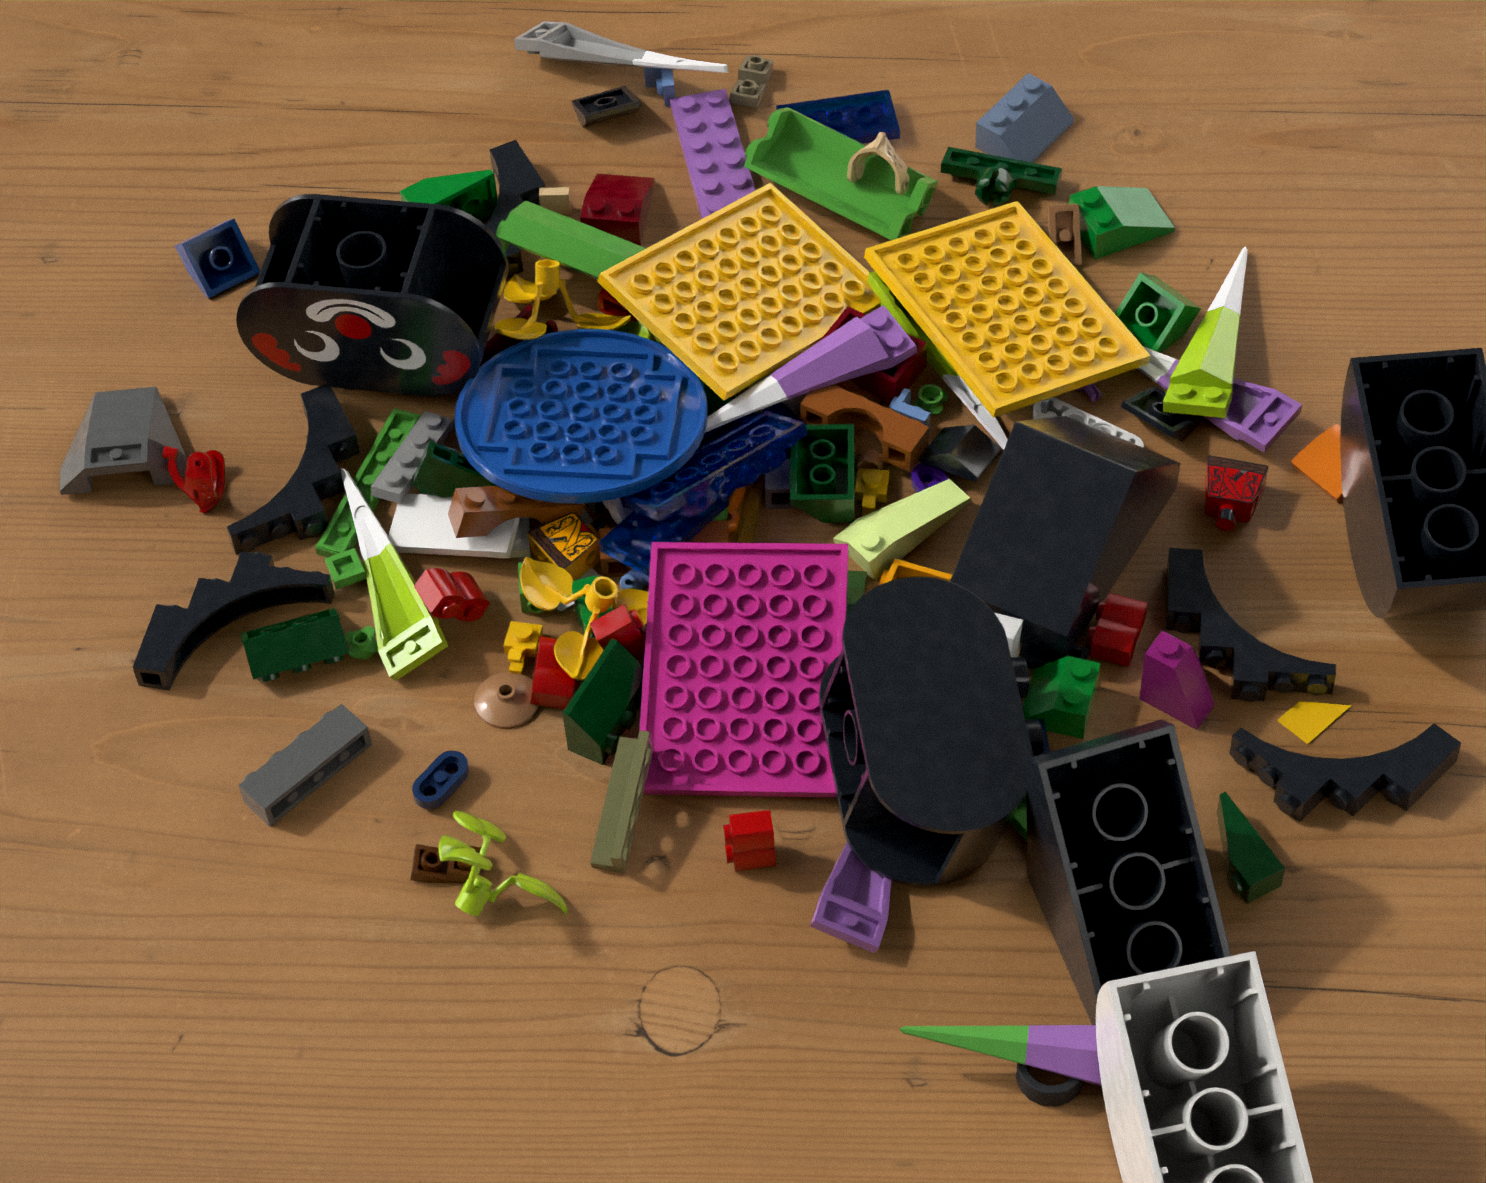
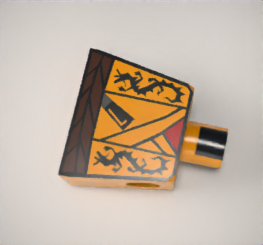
(568, 543)

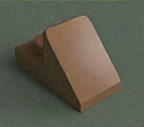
(1065, 230)

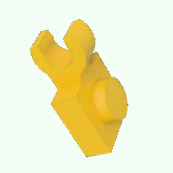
(871, 488)
(521, 643)

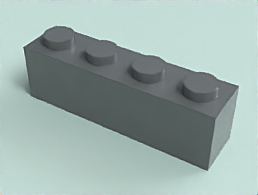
(305, 764)

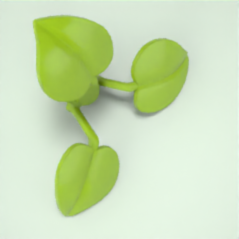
(477, 888)

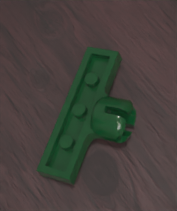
(999, 175)

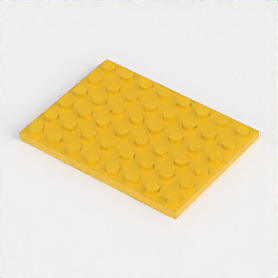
(742, 289)
(1006, 308)

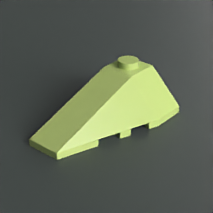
(900, 526)

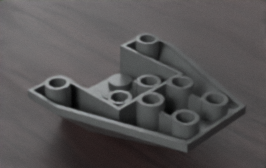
(121, 435)

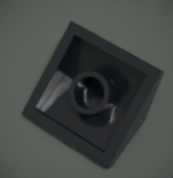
(605, 106)
(1149, 408)
(961, 451)

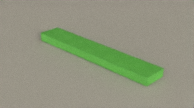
(341, 532)

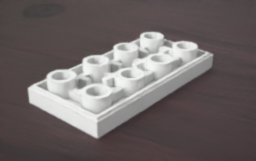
(425, 528)

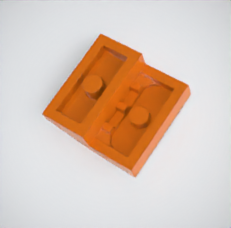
(1322, 462)

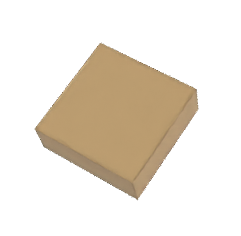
(556, 199)

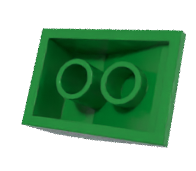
(467, 191)
(1118, 218)

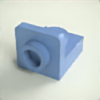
(661, 79)
(903, 406)

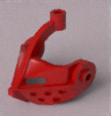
(203, 476)

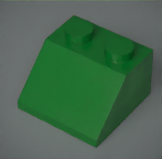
(1156, 312)
(1063, 695)

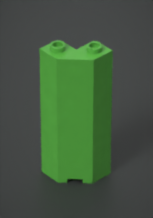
(815, 165)
(563, 240)

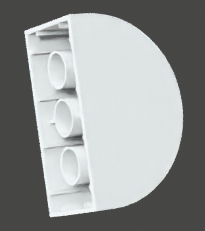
(1197, 1077)

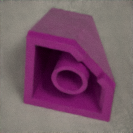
(1176, 681)

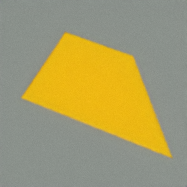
(1311, 718)

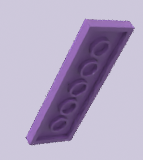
(711, 149)

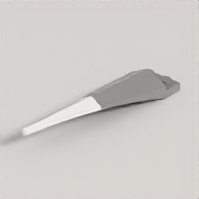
(572, 44)

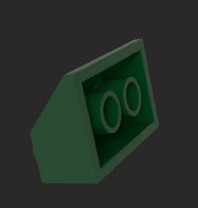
(824, 473)
(294, 644)
(604, 704)

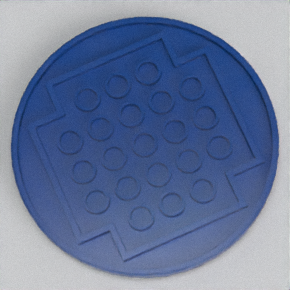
(581, 416)

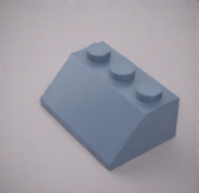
(1023, 121)

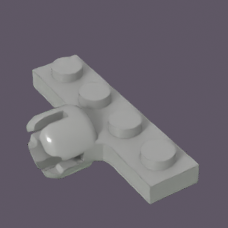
(398, 474)

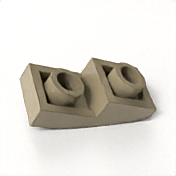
(752, 81)

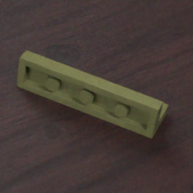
(622, 803)

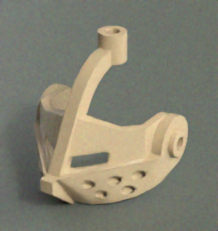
(883, 148)

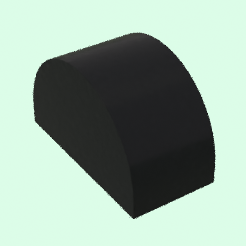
(1416, 480)

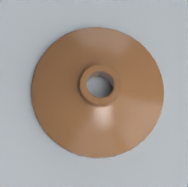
(507, 710)

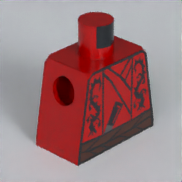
(1233, 490)

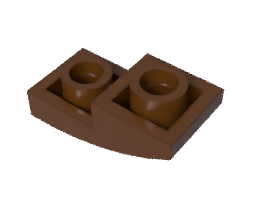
(429, 868)

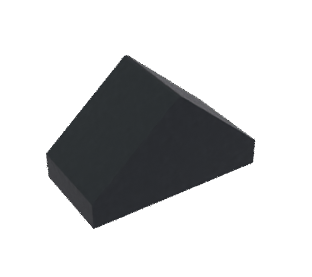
(1061, 526)
(1120, 858)

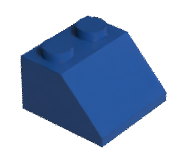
(218, 258)

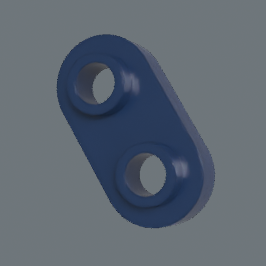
(439, 781)

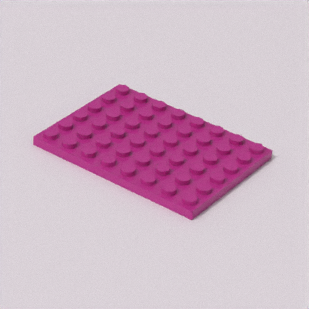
(739, 666)

